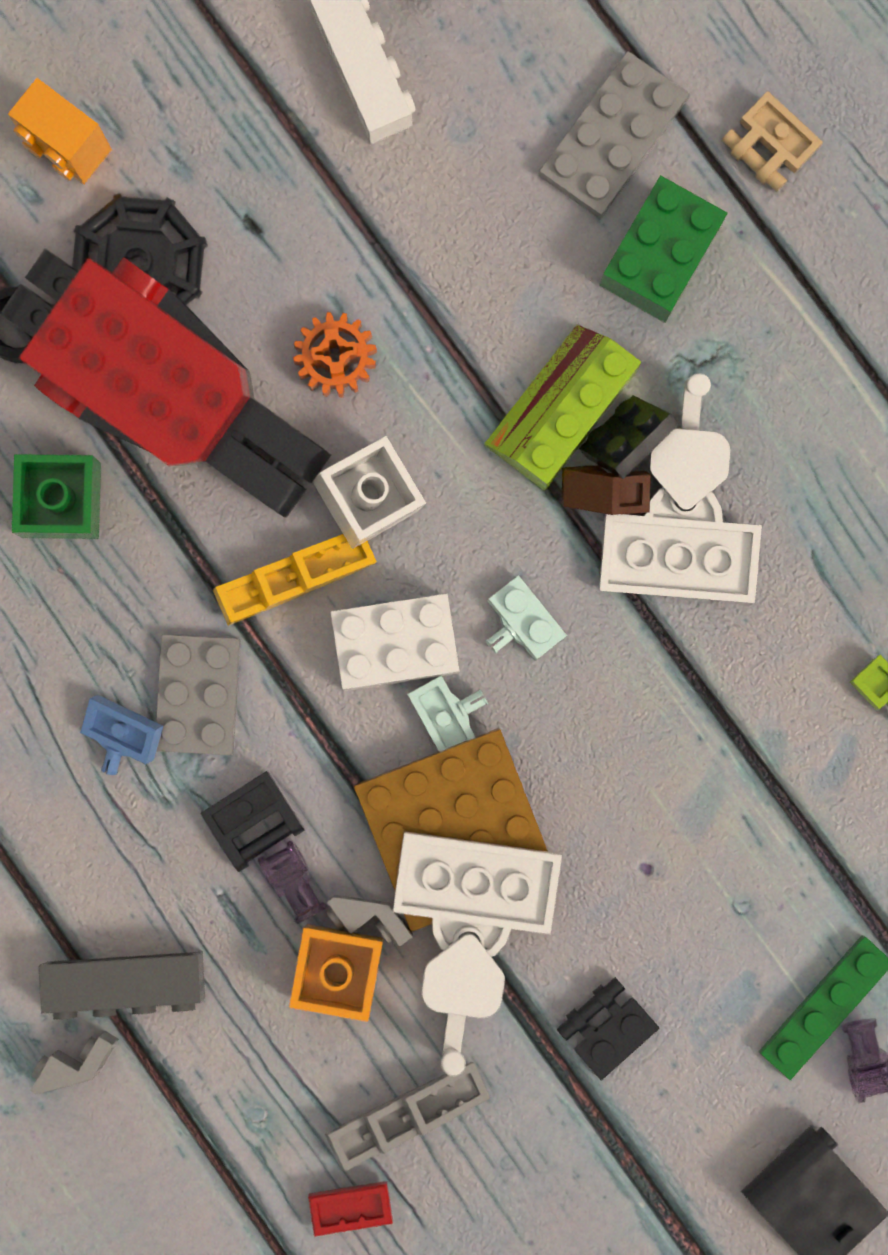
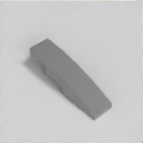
(407, 1117)

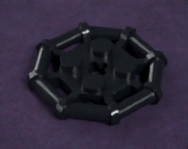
(144, 238)

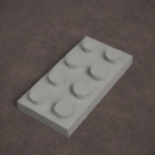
(614, 134)

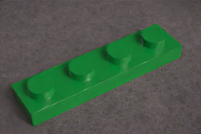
(825, 1007)

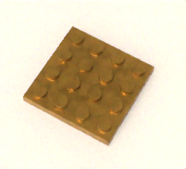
(455, 794)

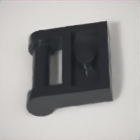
(246, 809)

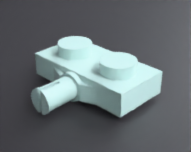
(523, 620)
(444, 713)

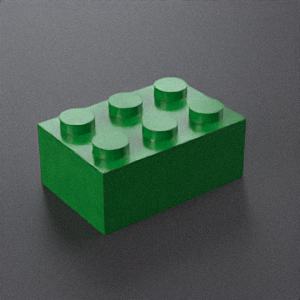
(662, 248)

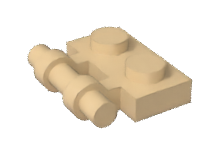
(780, 133)

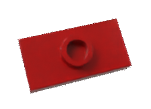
(350, 1208)

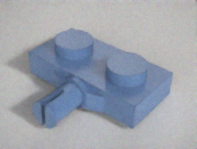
(120, 733)

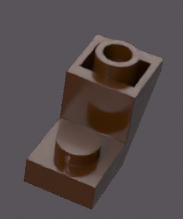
(604, 492)

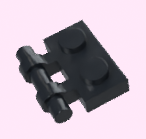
(616, 1036)

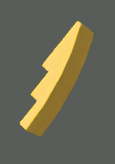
(291, 577)

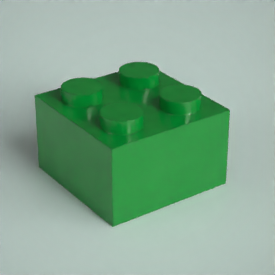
(56, 496)

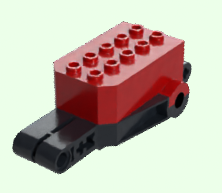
(155, 375)

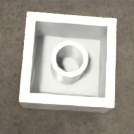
(369, 492)

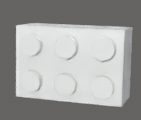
(395, 642)

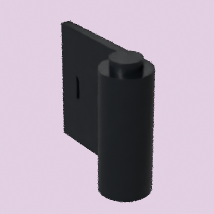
(815, 1198)

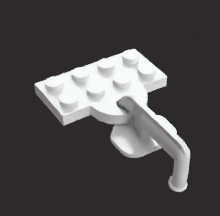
(677, 549)
(478, 891)

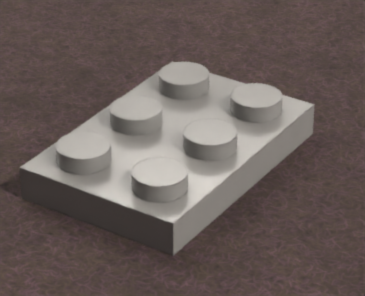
(198, 694)

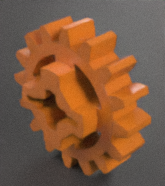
(349, 353)

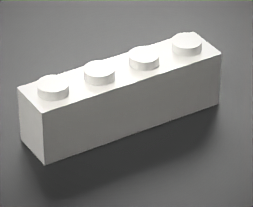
(364, 66)

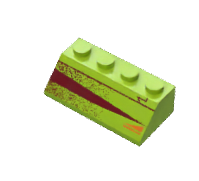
(563, 405)

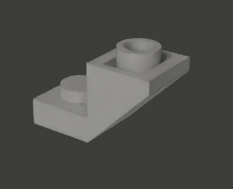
(355, 912)
(63, 1071)

